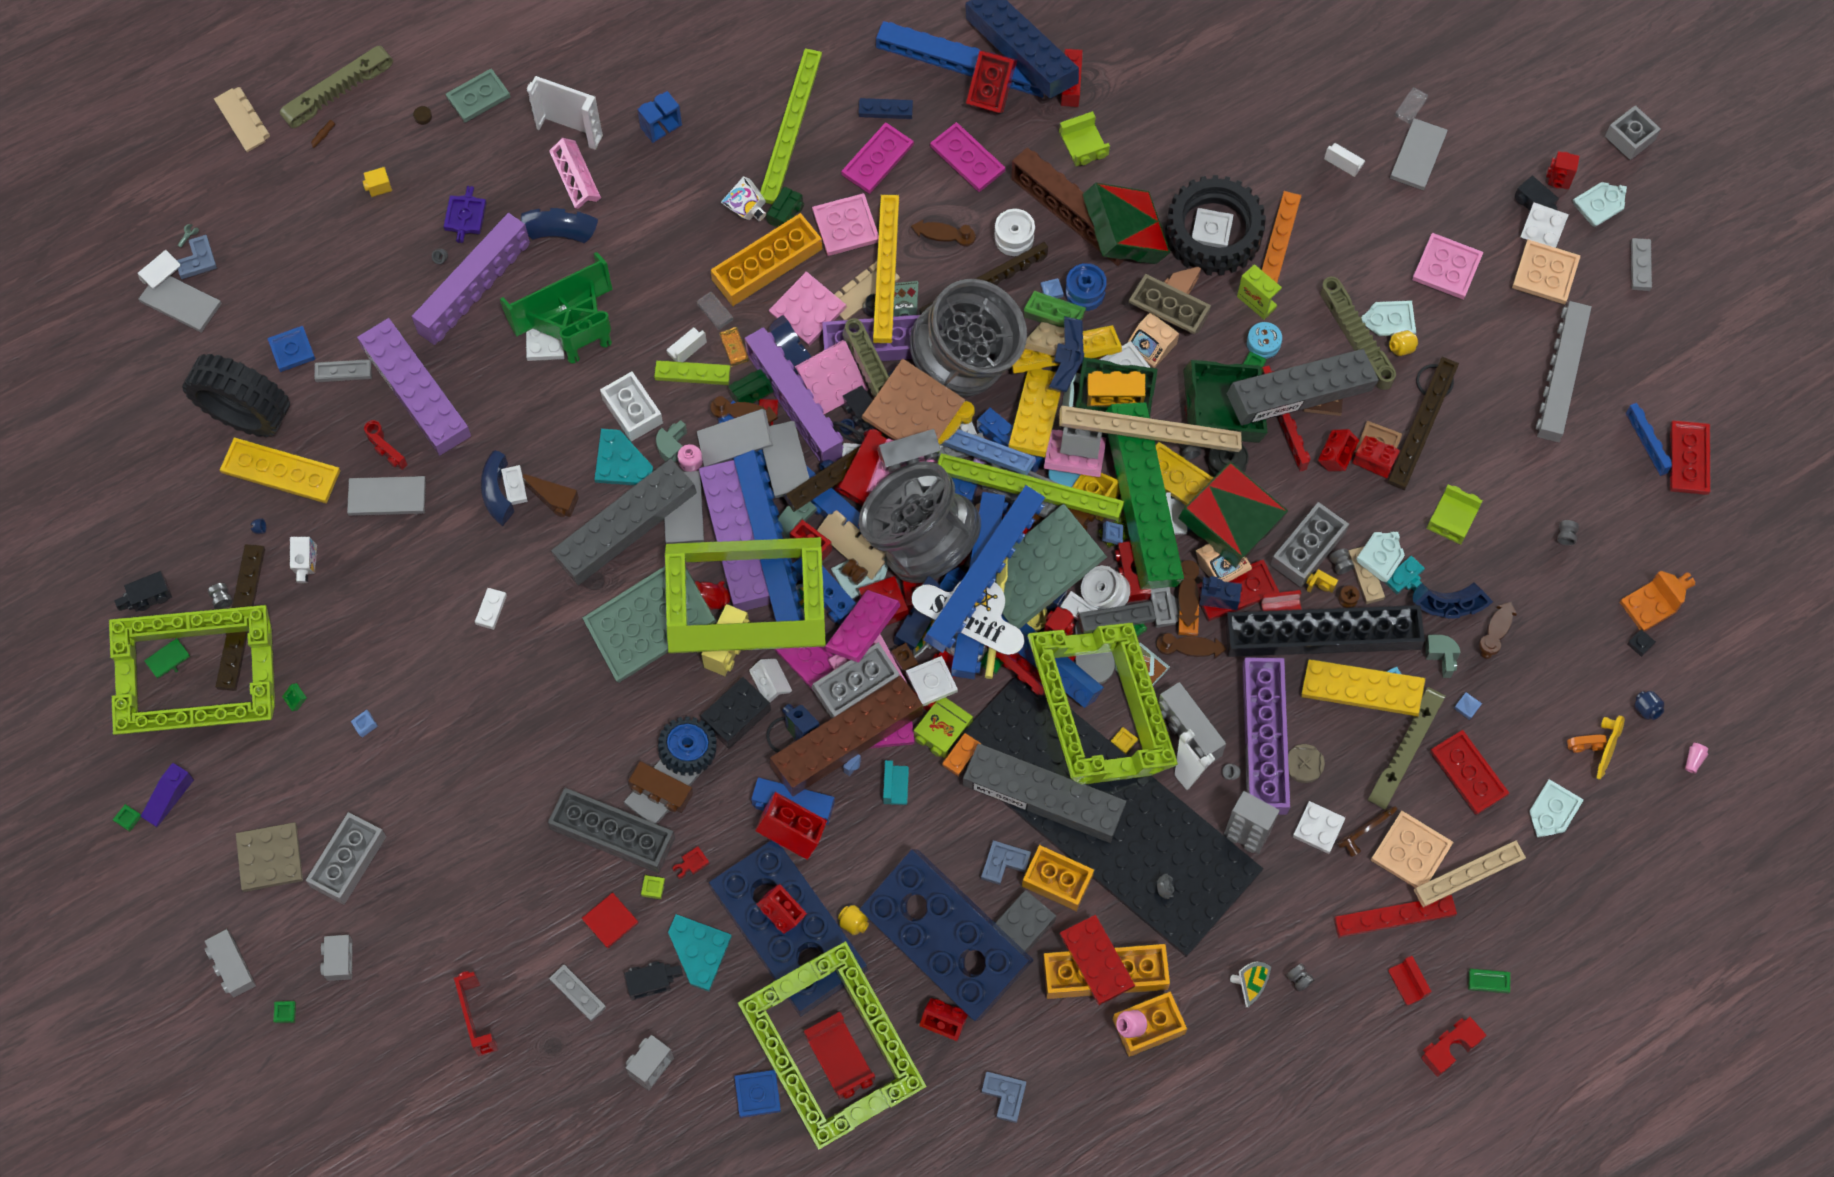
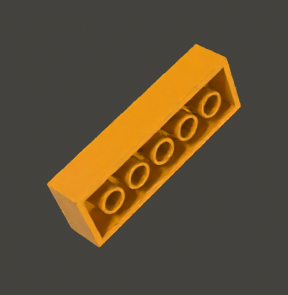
(766, 259)
(1145, 965)

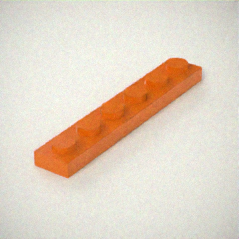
(1281, 235)

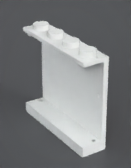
(565, 107)

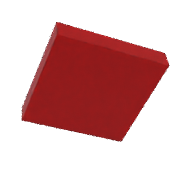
(610, 920)

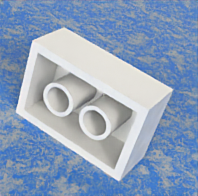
(631, 406)

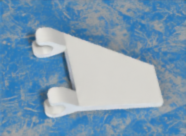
(1189, 764)

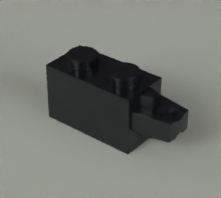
(1534, 191)
(856, 403)
(144, 593)
(651, 979)

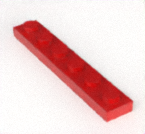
(1294, 440)
(1393, 917)

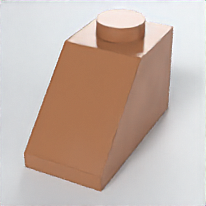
(1184, 280)

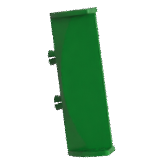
(565, 302)

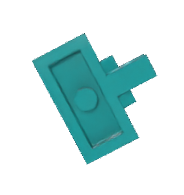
(1406, 576)

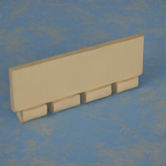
(242, 118)
(855, 293)
(845, 540)

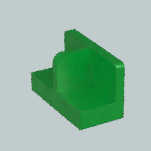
(167, 658)

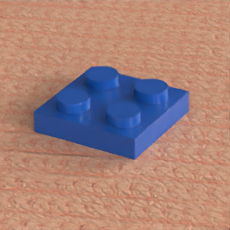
(291, 348)
(757, 1093)

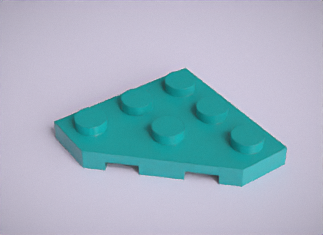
(619, 460)
(699, 950)

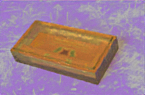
(734, 346)

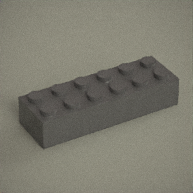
(611, 830)

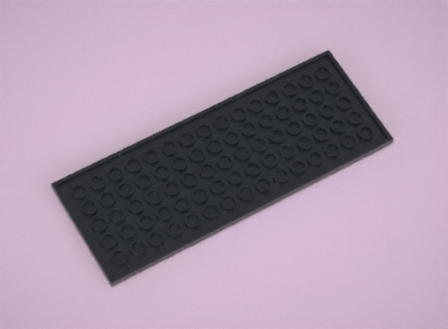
(1152, 838)

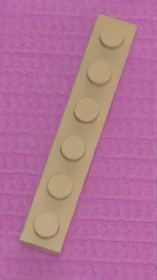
(1469, 873)

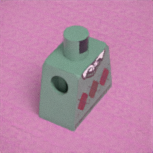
(905, 299)

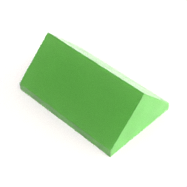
(1051, 309)

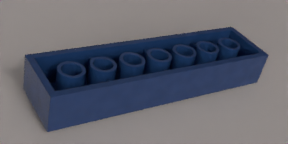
(1024, 42)

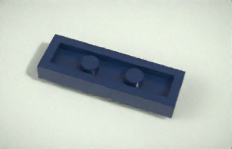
(885, 108)

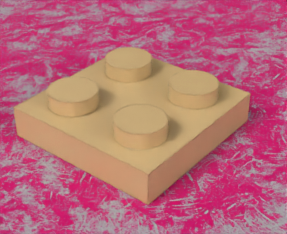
(1045, 338)

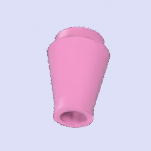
(1696, 757)

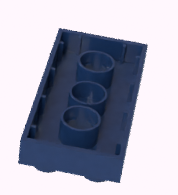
(946, 934)
(777, 950)

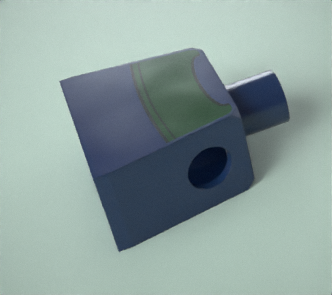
(799, 721)

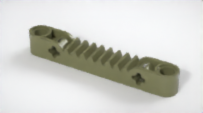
(298, 112)
(1355, 330)
(865, 354)
(1383, 789)

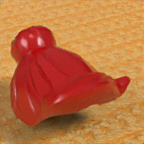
(714, 594)

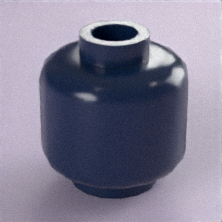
(1649, 705)

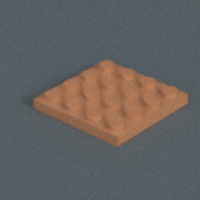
(912, 404)

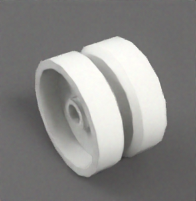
(1014, 232)
(1105, 588)

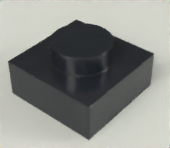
(1641, 643)

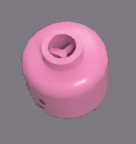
(690, 458)
(1131, 1024)

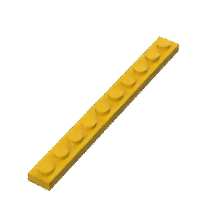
(886, 269)

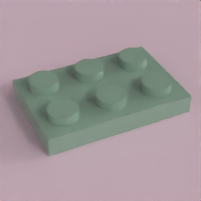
(478, 95)

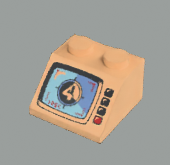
(1154, 339)
(1215, 565)

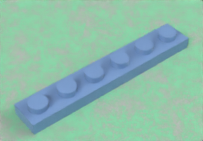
(991, 452)

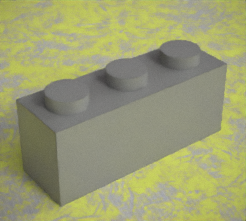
(229, 963)

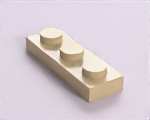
(1368, 583)

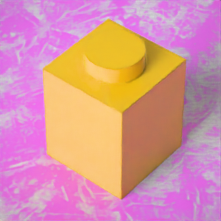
(377, 182)

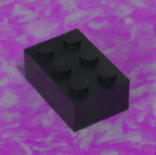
(736, 712)

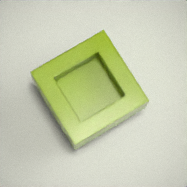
(653, 887)

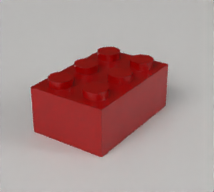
(991, 81)
(791, 825)

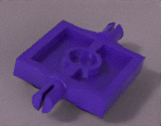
(465, 214)

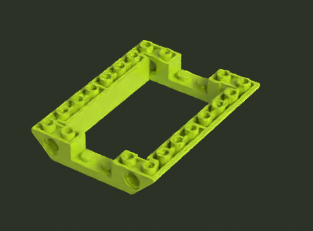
(128, 631)
(744, 636)
(1139, 691)
(907, 1080)

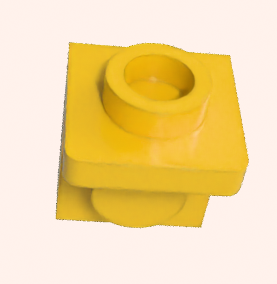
(1323, 580)

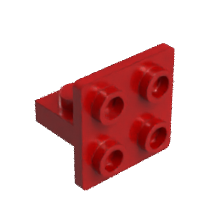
(1376, 456)

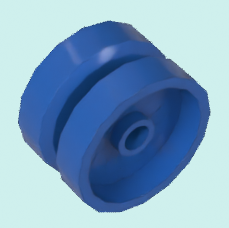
(1086, 286)

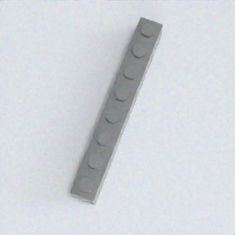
(1564, 371)

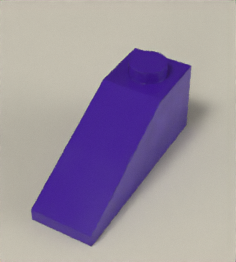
(166, 794)

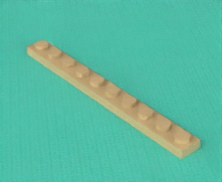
(1150, 429)

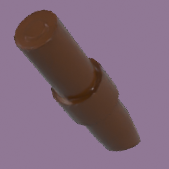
(322, 133)

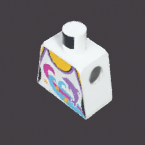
(745, 200)
(302, 557)

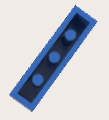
(815, 802)

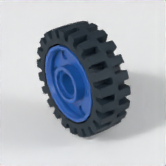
(691, 733)

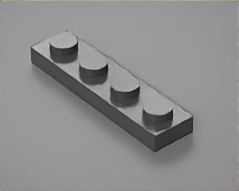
(1134, 613)

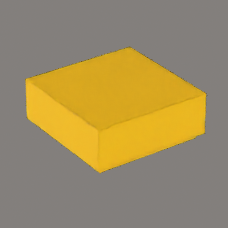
(1124, 740)

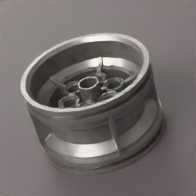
(943, 357)
(920, 522)

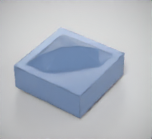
(1052, 288)
(1112, 532)
(1467, 706)
(364, 723)
(852, 765)

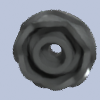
(1165, 886)

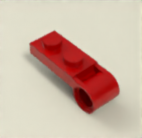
(382, 446)

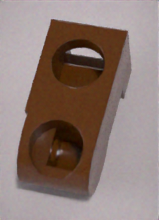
(904, 659)

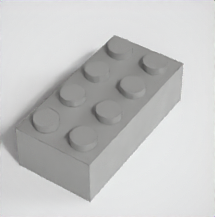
(1309, 544)
(855, 681)
(1183, 715)
(1251, 822)
(346, 858)

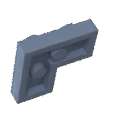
(200, 261)
(1004, 856)
(1010, 1092)

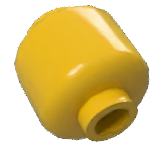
(1403, 343)
(853, 920)

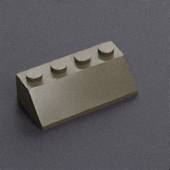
(1170, 304)

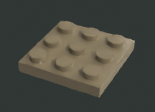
(269, 857)

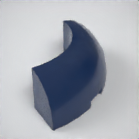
(559, 224)
(788, 341)
(494, 500)
(1453, 604)
(914, 625)

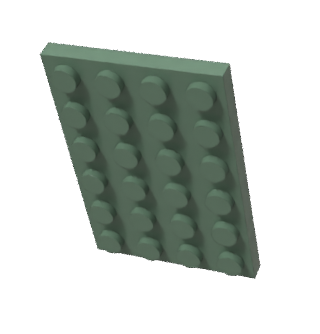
(1047, 565)
(634, 623)

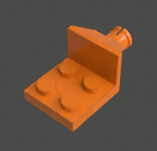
(1657, 599)

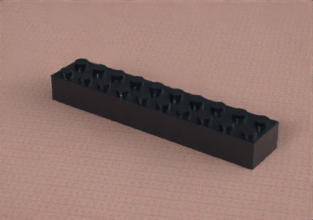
(1324, 631)

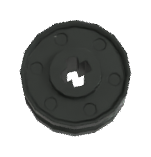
(1220, 458)

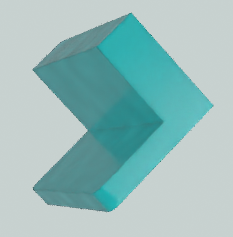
(895, 784)

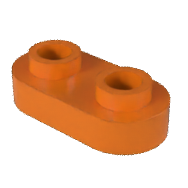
(1593, 742)

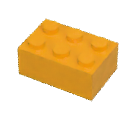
(1115, 388)
(1057, 878)
(1163, 1024)

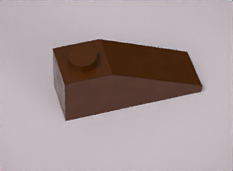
(556, 497)

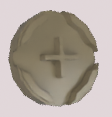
(1305, 763)

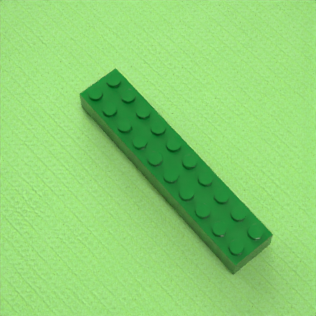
(1145, 505)

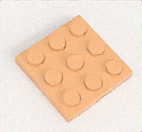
(1546, 271)
(1411, 850)

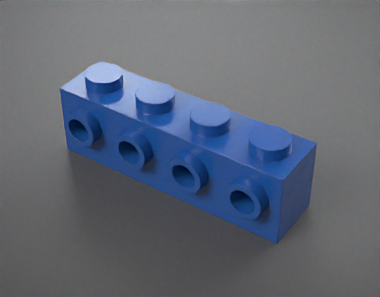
(1000, 431)
(836, 599)

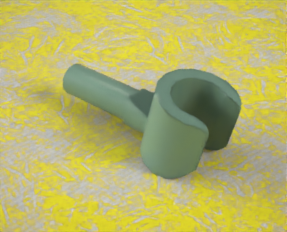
(187, 234)

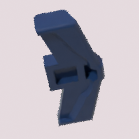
(1069, 355)

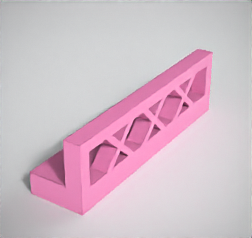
(576, 168)

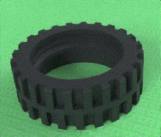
(1218, 192)
(236, 395)

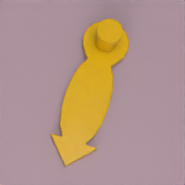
(963, 415)
(1617, 727)

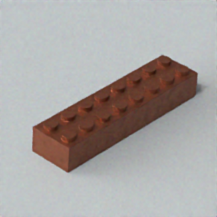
(1055, 194)
(846, 735)

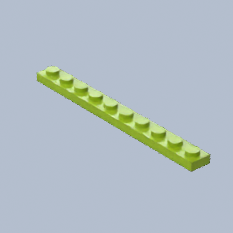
(790, 125)
(1015, 482)

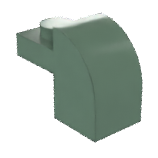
(668, 441)
(791, 519)
(1445, 649)

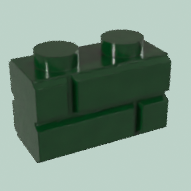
(785, 207)
(751, 388)

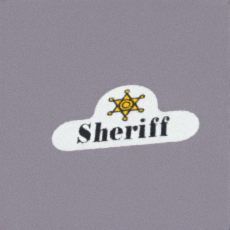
(984, 624)

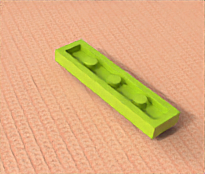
(692, 372)

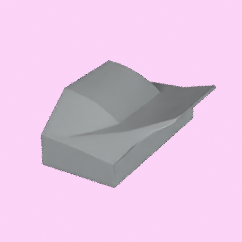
(1165, 607)

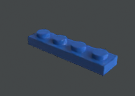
(1651, 443)

